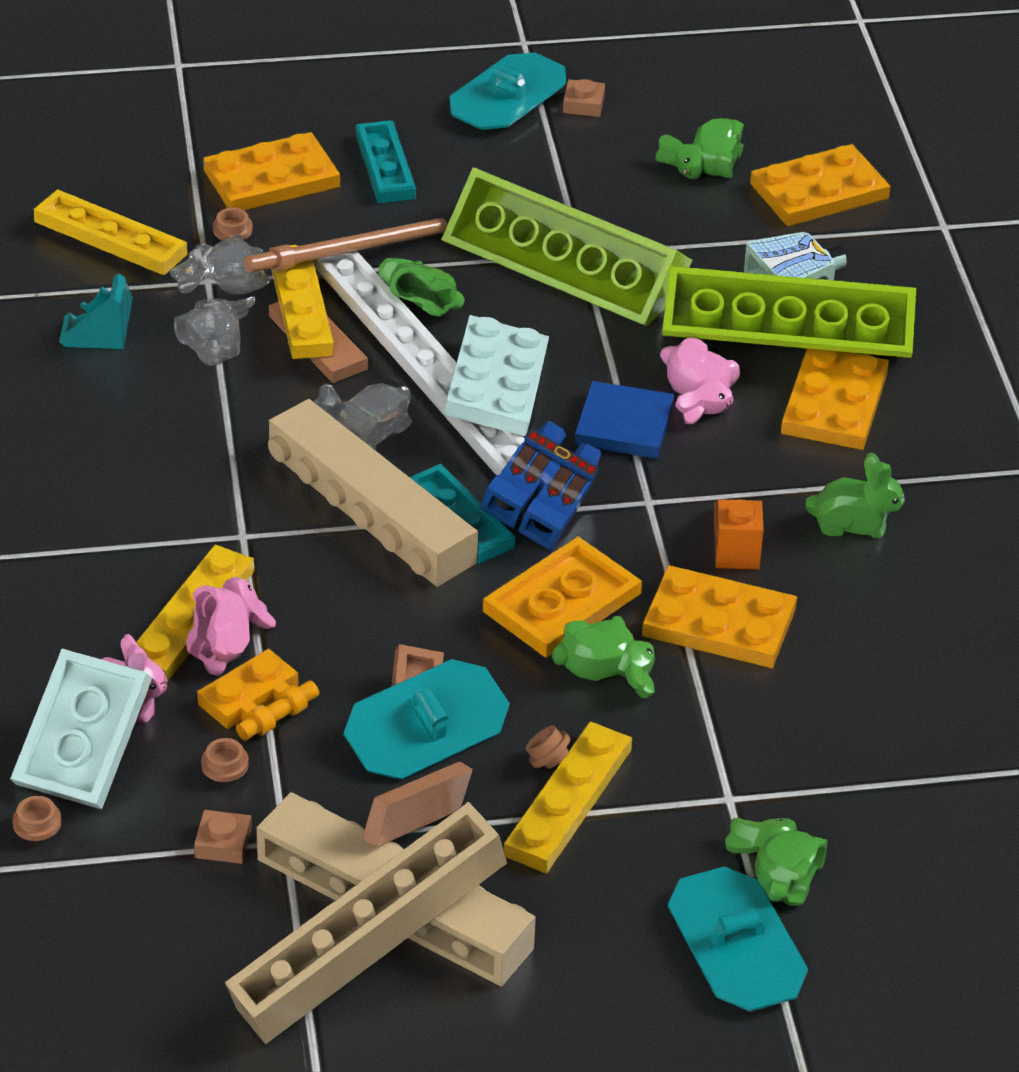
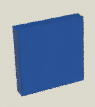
(624, 419)

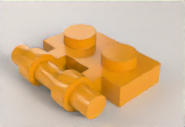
(248, 691)

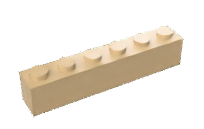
(373, 492)
(333, 858)
(366, 922)

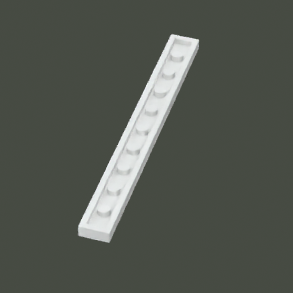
(411, 347)

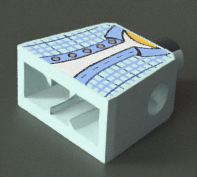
(793, 257)

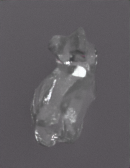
(223, 264)
(213, 328)
(371, 412)

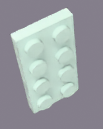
(497, 375)

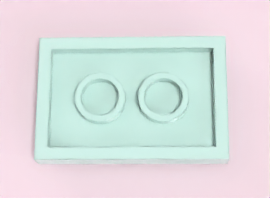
(81, 728)

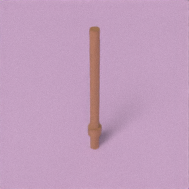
(285, 256)

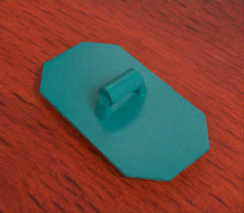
(507, 91)
(426, 719)
(737, 939)

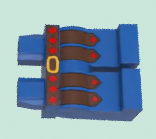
(546, 469)

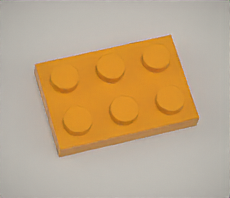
(271, 172)
(820, 184)
(835, 397)
(561, 589)
(719, 616)

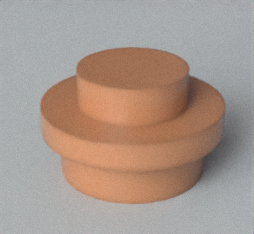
(231, 223)
(548, 747)
(224, 760)
(36, 818)

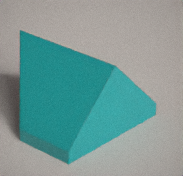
(105, 319)

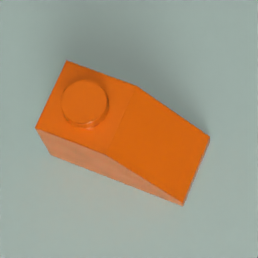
(738, 533)

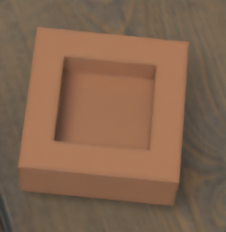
(584, 97)
(412, 661)
(223, 836)

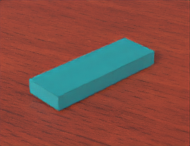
(385, 162)
(492, 534)

